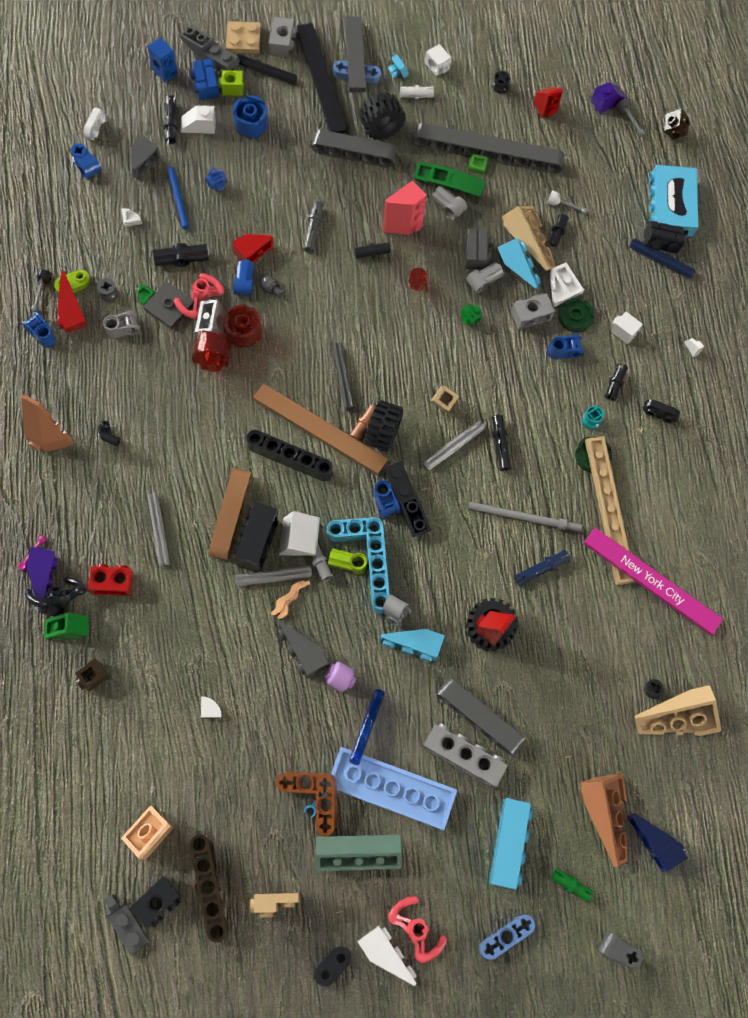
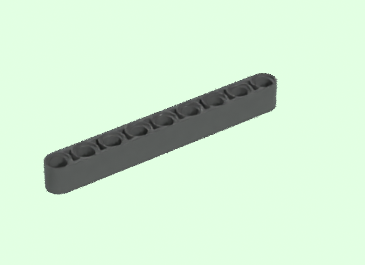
(494, 148)

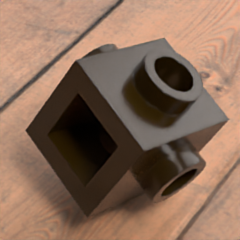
(676, 124)

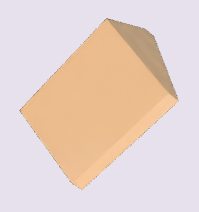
(147, 833)

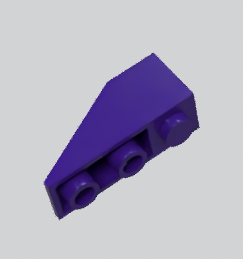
(39, 570)

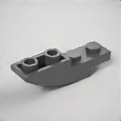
(206, 48)

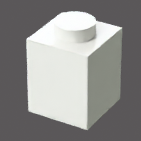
(626, 327)

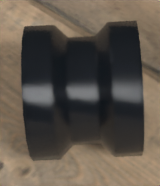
(501, 82)

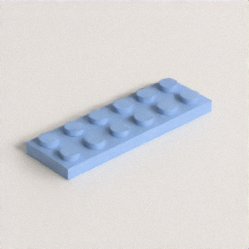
(394, 789)

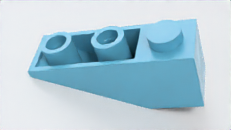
(515, 258)
(418, 642)

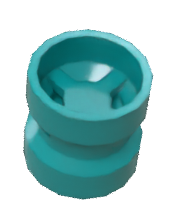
(589, 420)

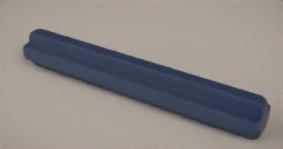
(662, 258)

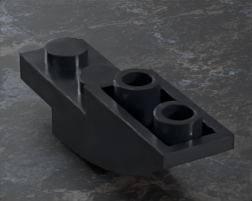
(409, 502)

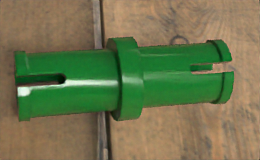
(572, 885)

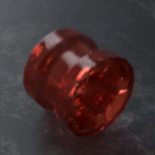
(420, 275)

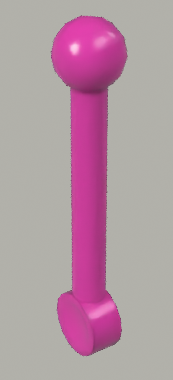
(22, 566)

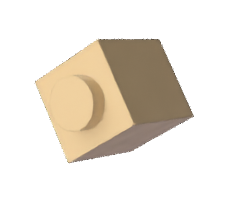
(444, 398)

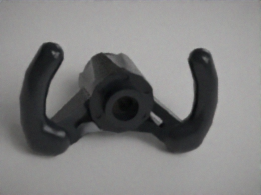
(56, 597)

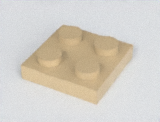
(243, 37)

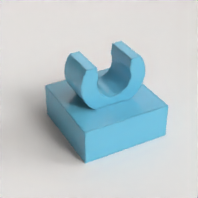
(398, 67)

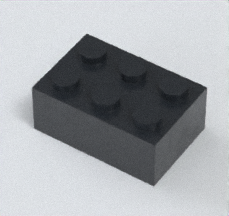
(256, 537)

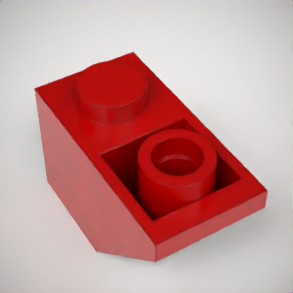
(548, 101)

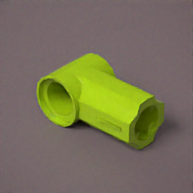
(345, 561)

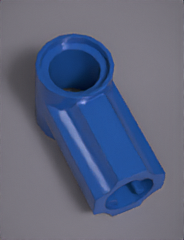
(243, 282)

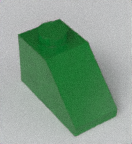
(66, 626)

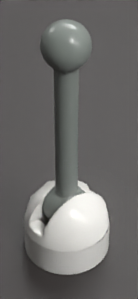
(555, 199)

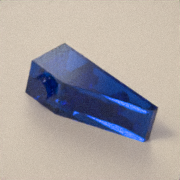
(661, 846)

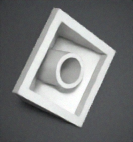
(299, 534)

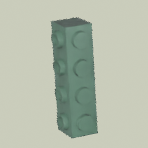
(358, 852)

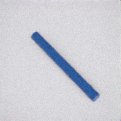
(178, 198)

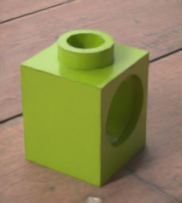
(231, 83)

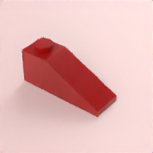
(68, 308)
(493, 625)

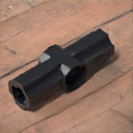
(180, 254)

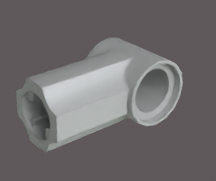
(452, 205)
(481, 279)

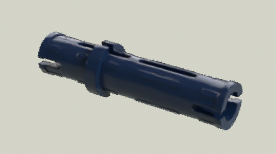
(549, 563)

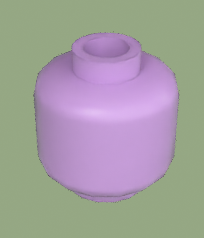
(340, 676)

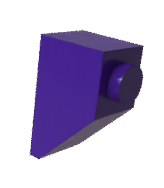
(607, 96)

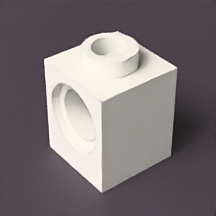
(438, 60)

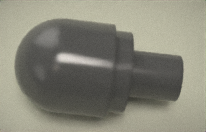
(271, 285)

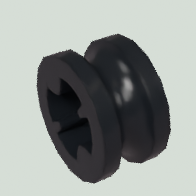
(651, 694)

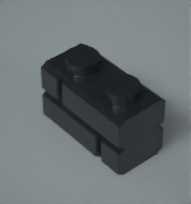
(664, 237)

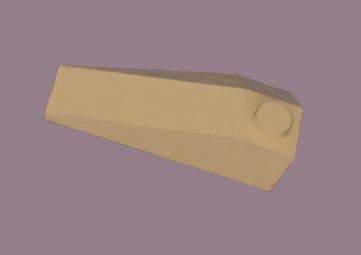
(525, 225)
(686, 713)

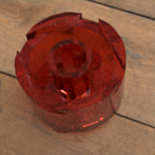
(243, 325)
(211, 350)

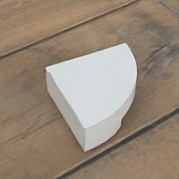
(130, 218)
(694, 347)
(209, 708)

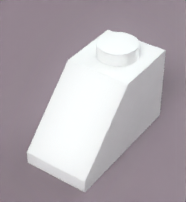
(199, 120)

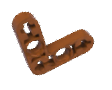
(318, 788)

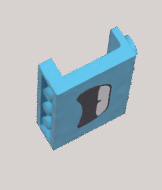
(674, 197)

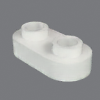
(93, 123)

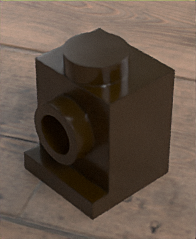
(91, 668)

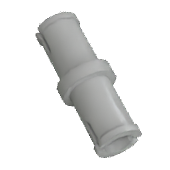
(320, 562)

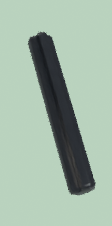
(267, 69)

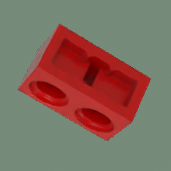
(110, 585)

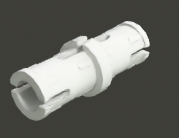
(417, 92)

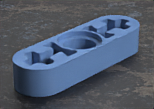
(368, 69)
(524, 933)

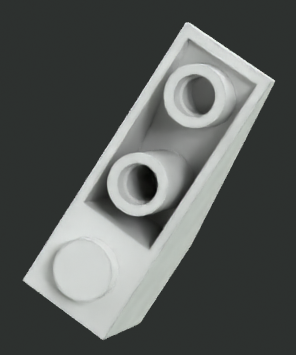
(380, 952)

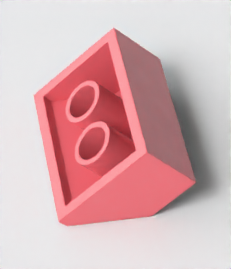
(405, 210)

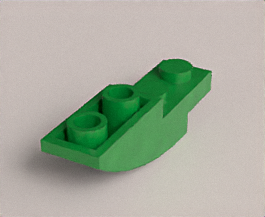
(449, 178)

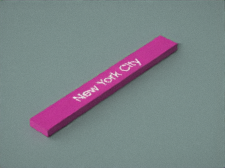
(653, 581)

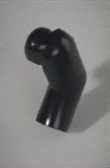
(106, 434)

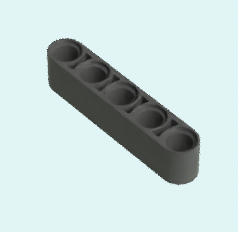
(354, 148)
(481, 717)

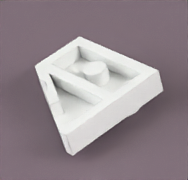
(564, 284)

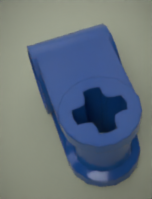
(84, 160)
(38, 328)
(569, 347)
(386, 503)

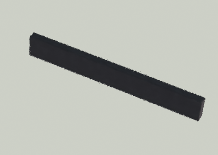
(321, 78)

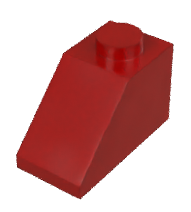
(252, 246)

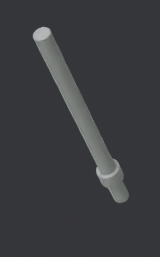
(561, 524)

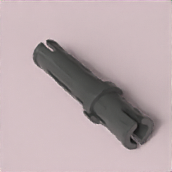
(316, 210)

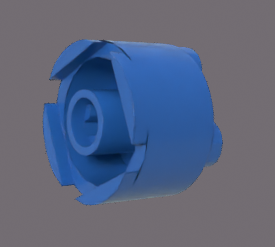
(250, 116)

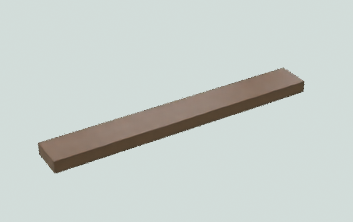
(320, 429)

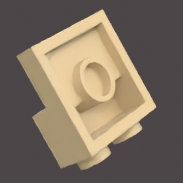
(268, 903)

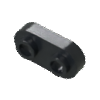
(663, 411)
(333, 966)

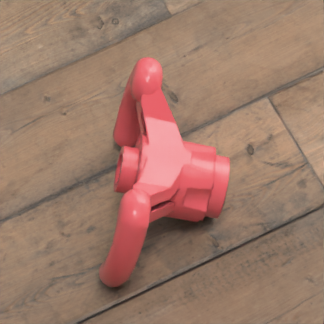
(200, 292)
(420, 954)

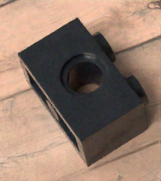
(143, 906)

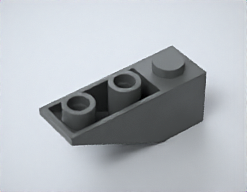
(307, 653)

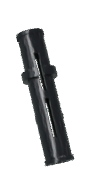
(170, 120)
(501, 442)

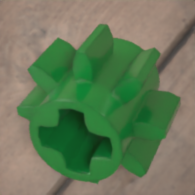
(471, 314)

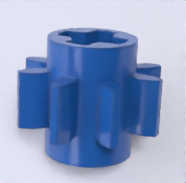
(216, 179)

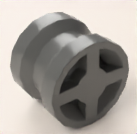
(110, 292)

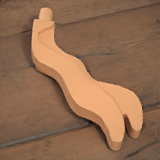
(282, 603)

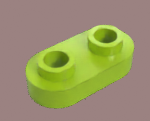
(75, 283)

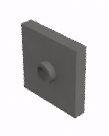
(163, 306)

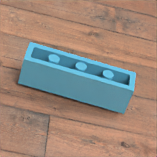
(510, 844)

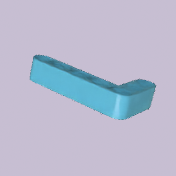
(372, 555)

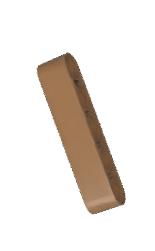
(230, 514)

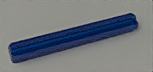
(366, 727)

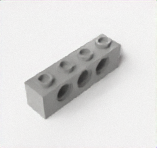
(452, 756)

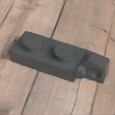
(125, 925)

